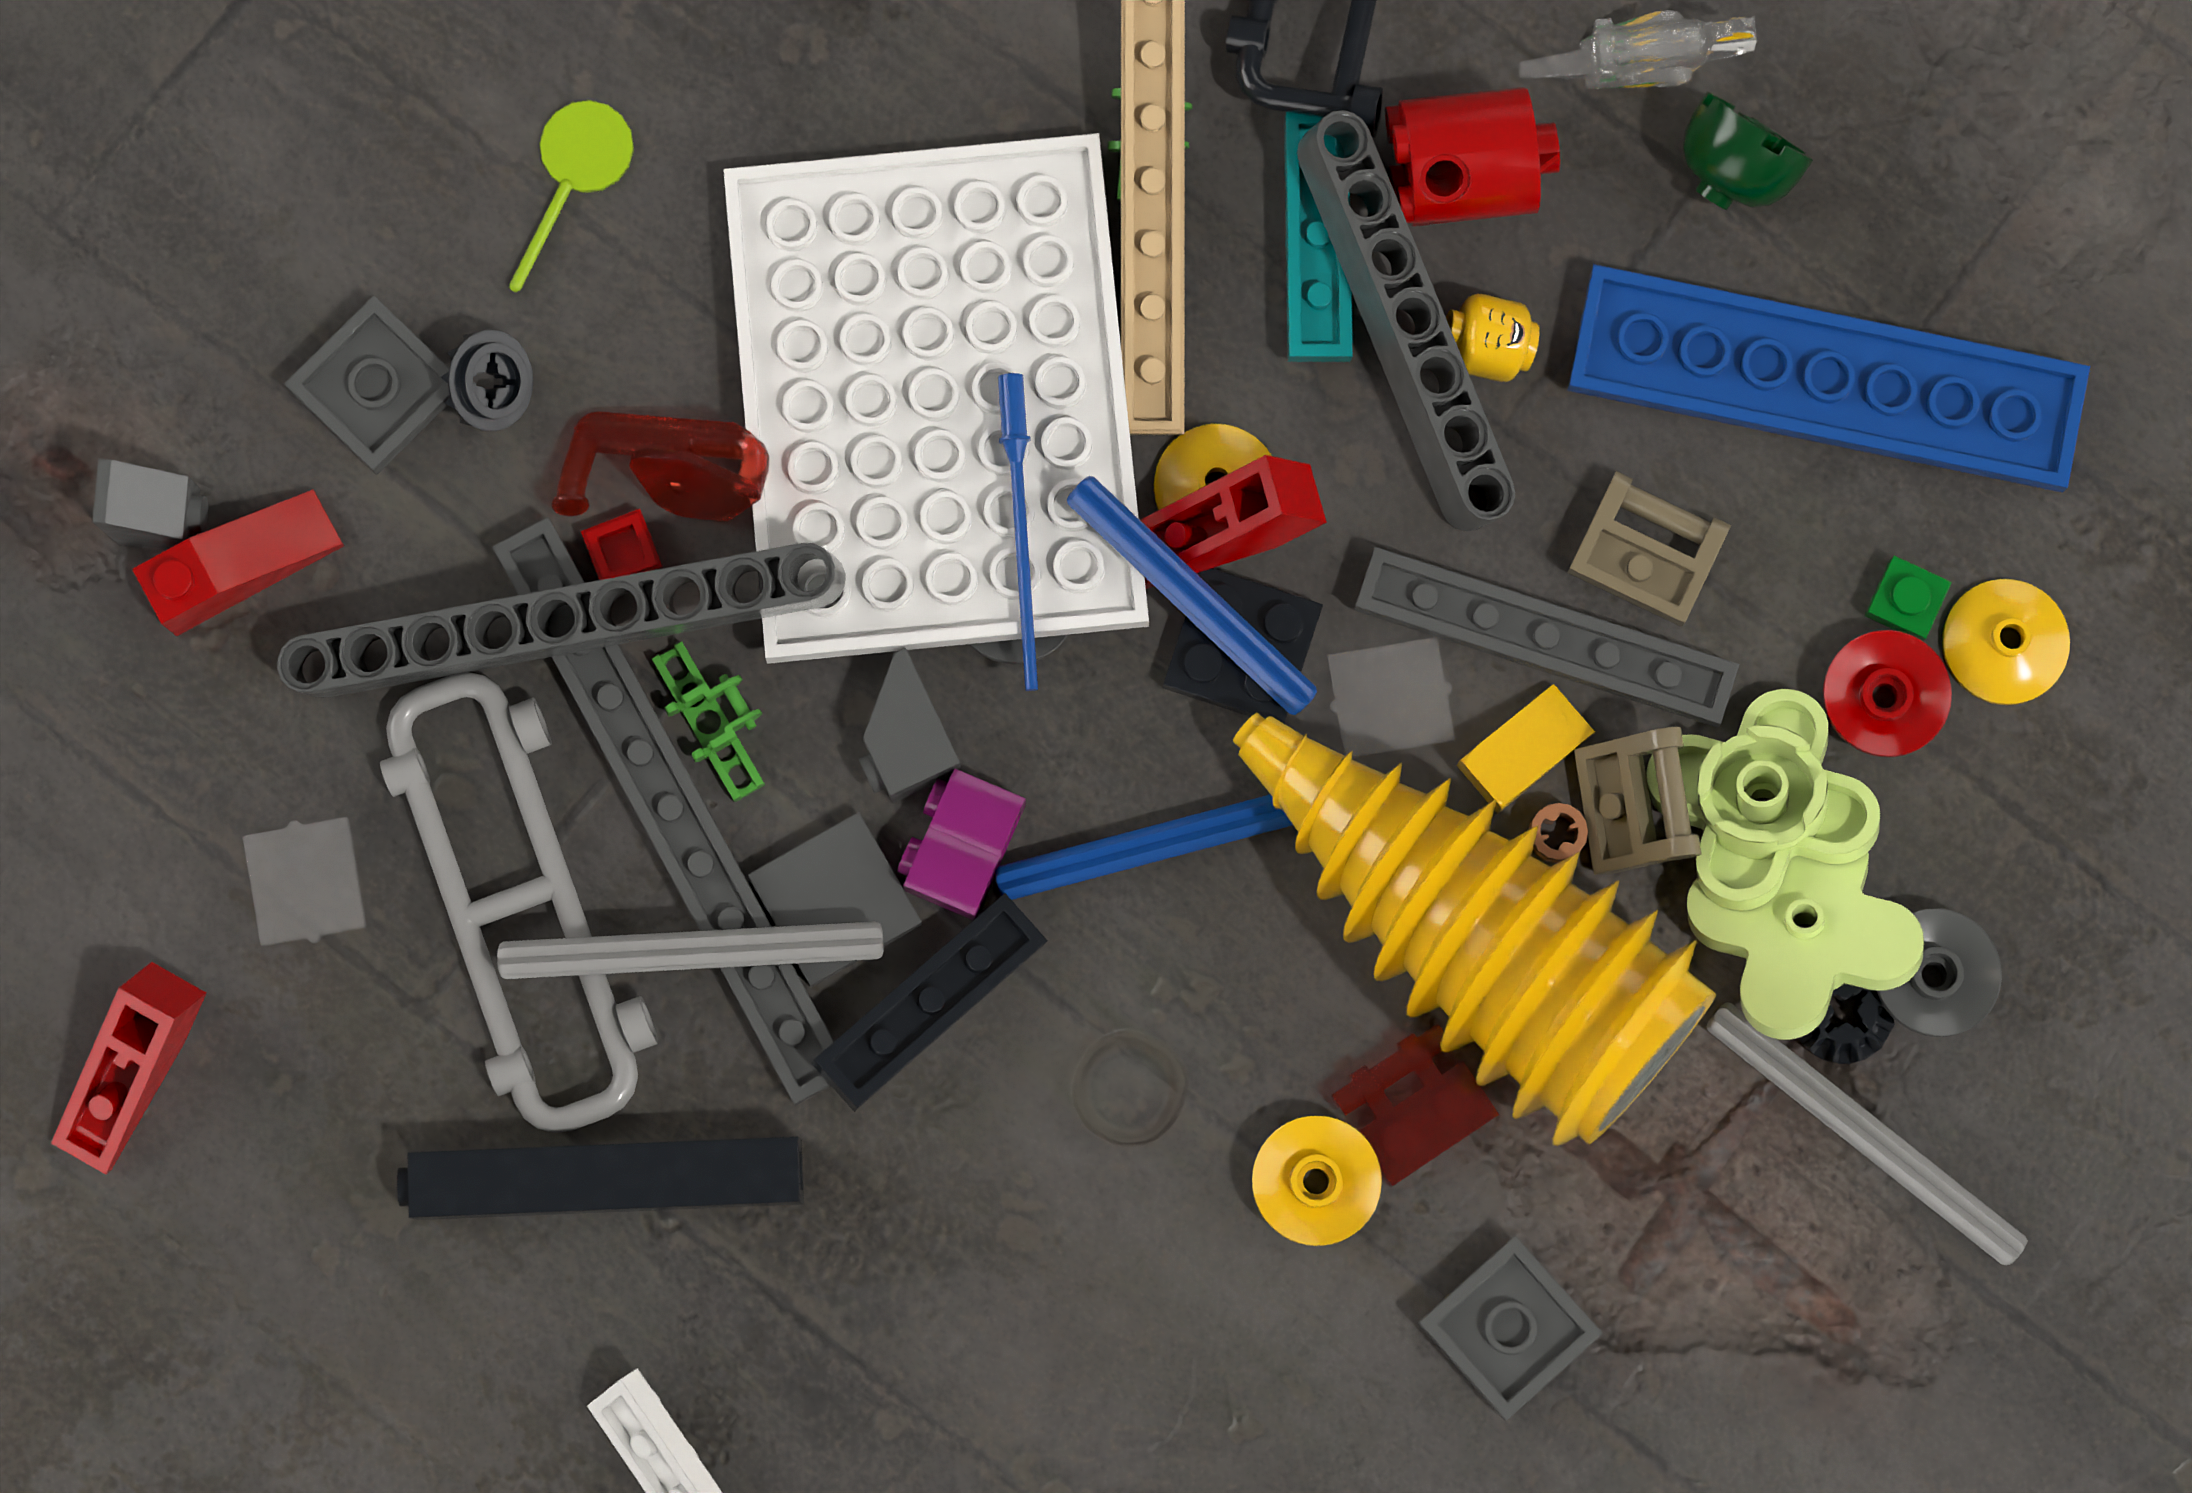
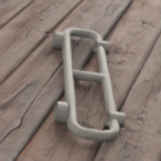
(517, 732)

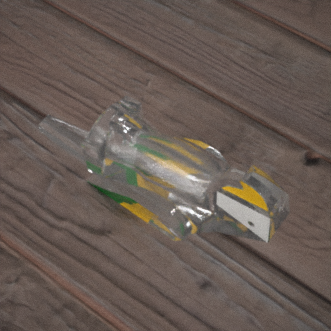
(1647, 51)

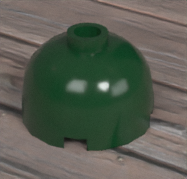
(1739, 156)

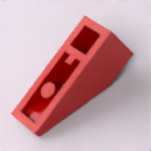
(1240, 514)
(236, 561)
(127, 1064)

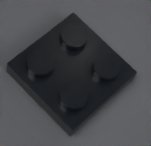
(1210, 675)

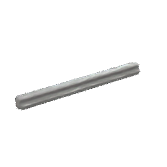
(690, 950)
(1868, 1135)

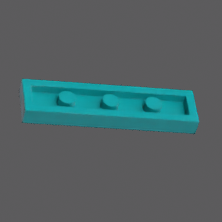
(1316, 285)

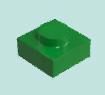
(1907, 598)

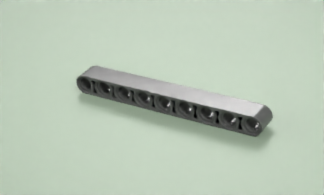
(531, 613)

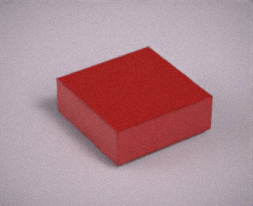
(622, 546)

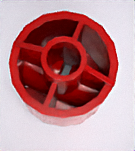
(1469, 156)

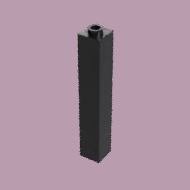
(602, 1178)

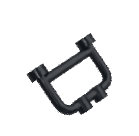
(1250, 40)

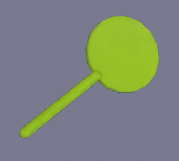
(584, 151)

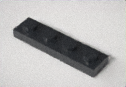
(929, 1002)

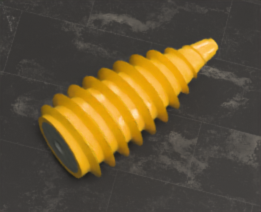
(1487, 933)

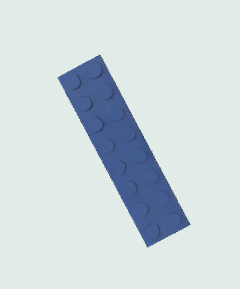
(1829, 378)

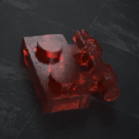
(1425, 1122)

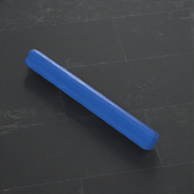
(1191, 595)
(1140, 847)

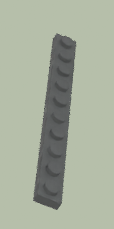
(673, 815)

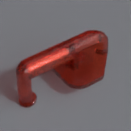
(668, 463)

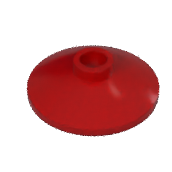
(1911, 673)

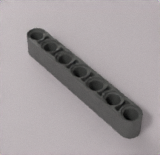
(1410, 291)

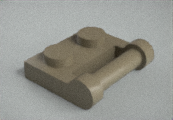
(1640, 566)
(1620, 805)

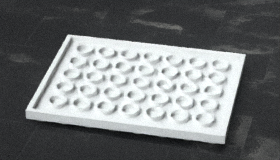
(870, 370)

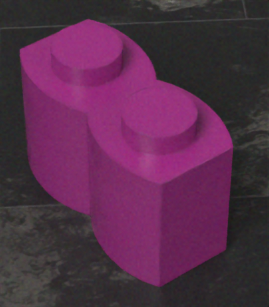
(963, 843)

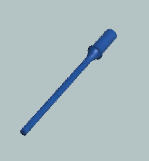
(1015, 441)

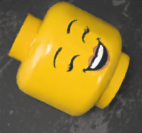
(1494, 336)

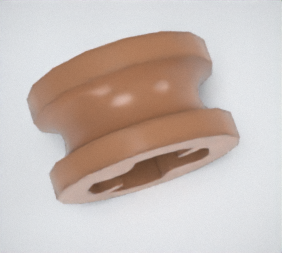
(1548, 816)

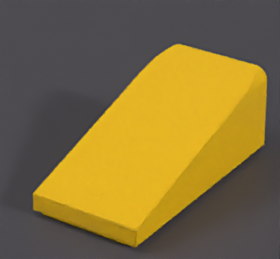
(1525, 748)

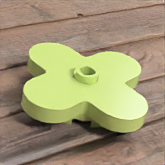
(1808, 810)
(1797, 968)

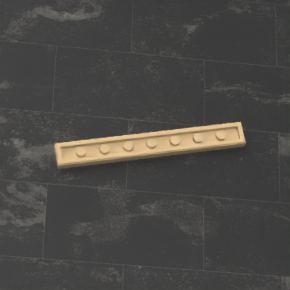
(1153, 214)

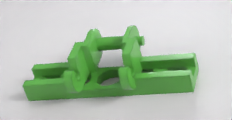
(726, 734)

